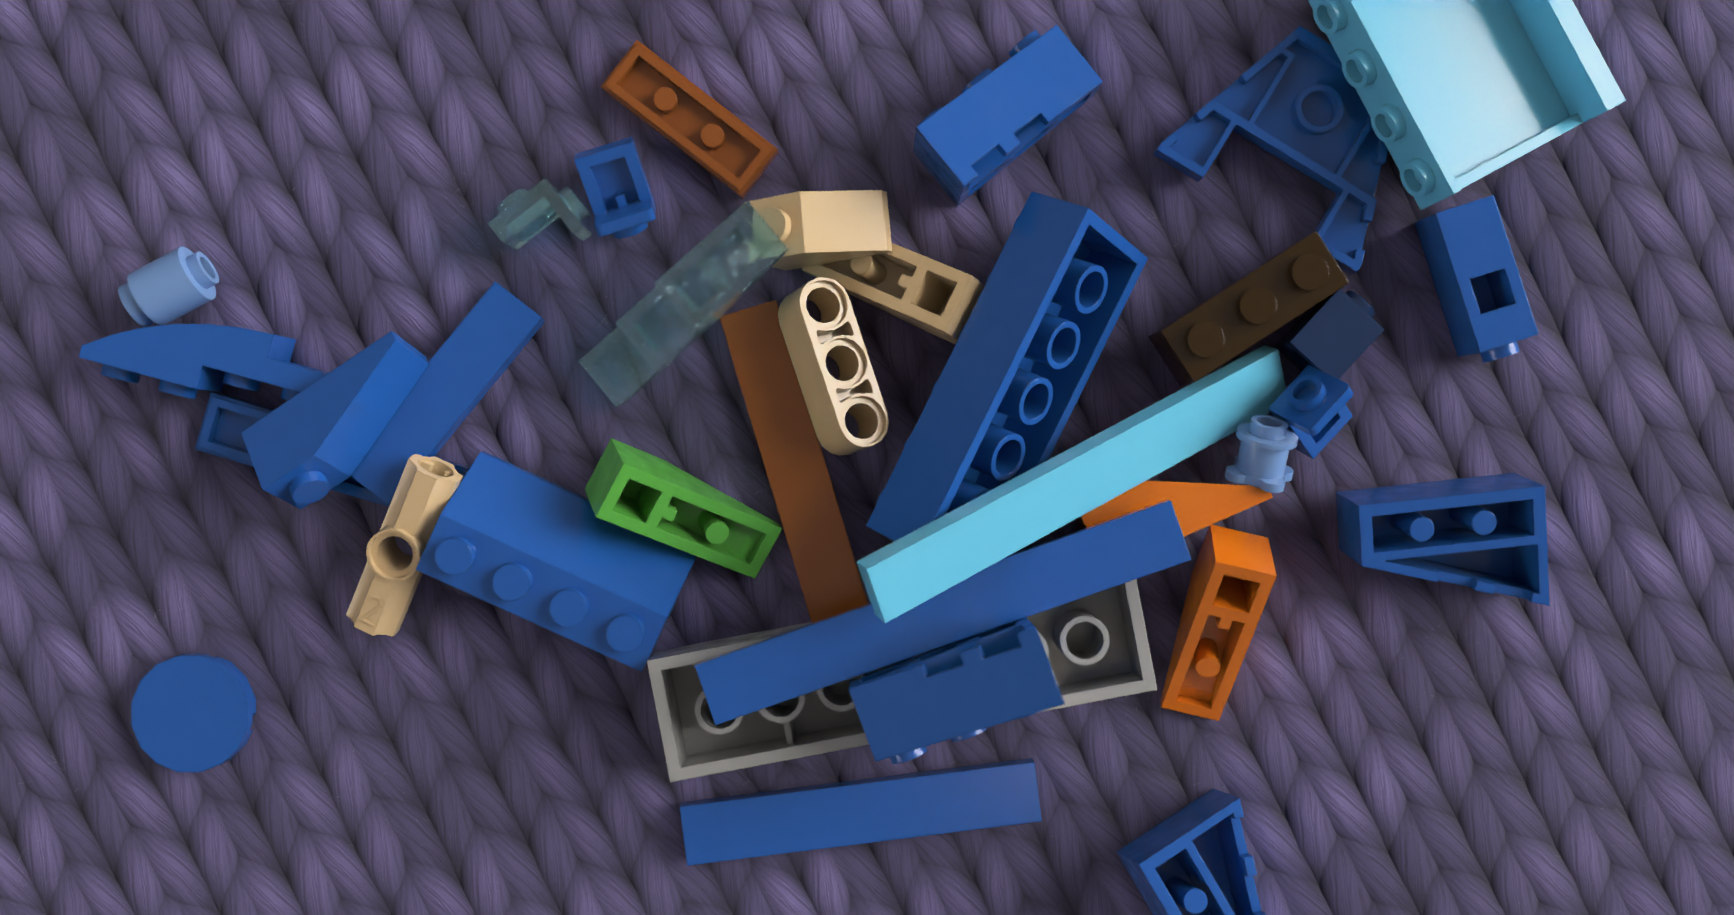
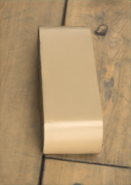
(842, 340)

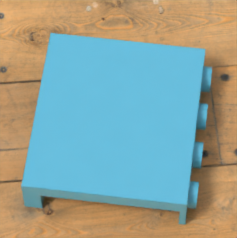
(1467, 81)

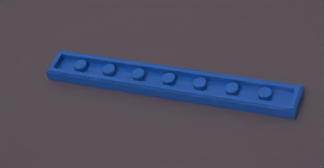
(996, 596)

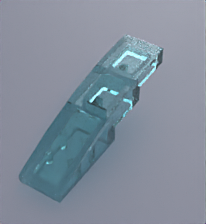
(684, 304)

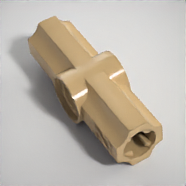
(390, 573)

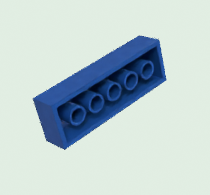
(1014, 363)

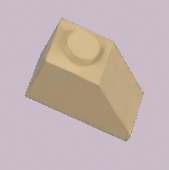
(827, 225)

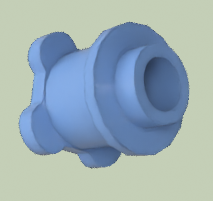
(1263, 454)

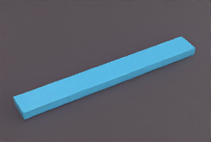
(1069, 484)

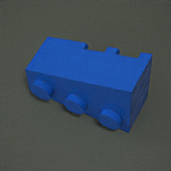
(1004, 112)
(1453, 531)
(955, 691)
(1196, 861)

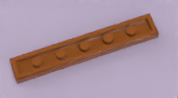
(793, 462)

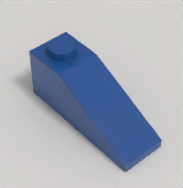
(333, 423)

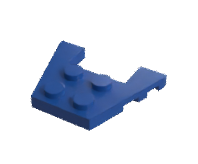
(1307, 117)

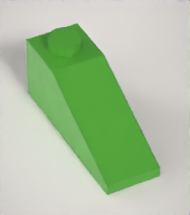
(678, 509)

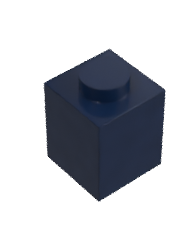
(1331, 334)

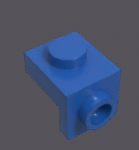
(616, 188)
(1314, 409)

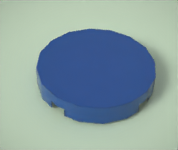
(193, 712)

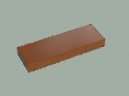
(689, 119)

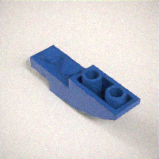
(202, 359)

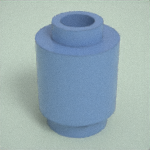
(169, 287)

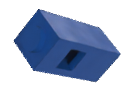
(1477, 279)

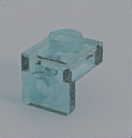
(528, 213)

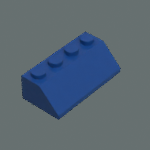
(555, 562)

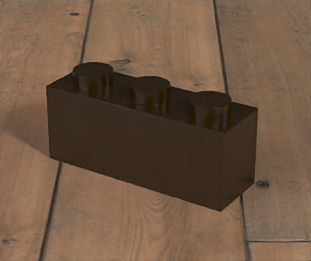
(1249, 309)

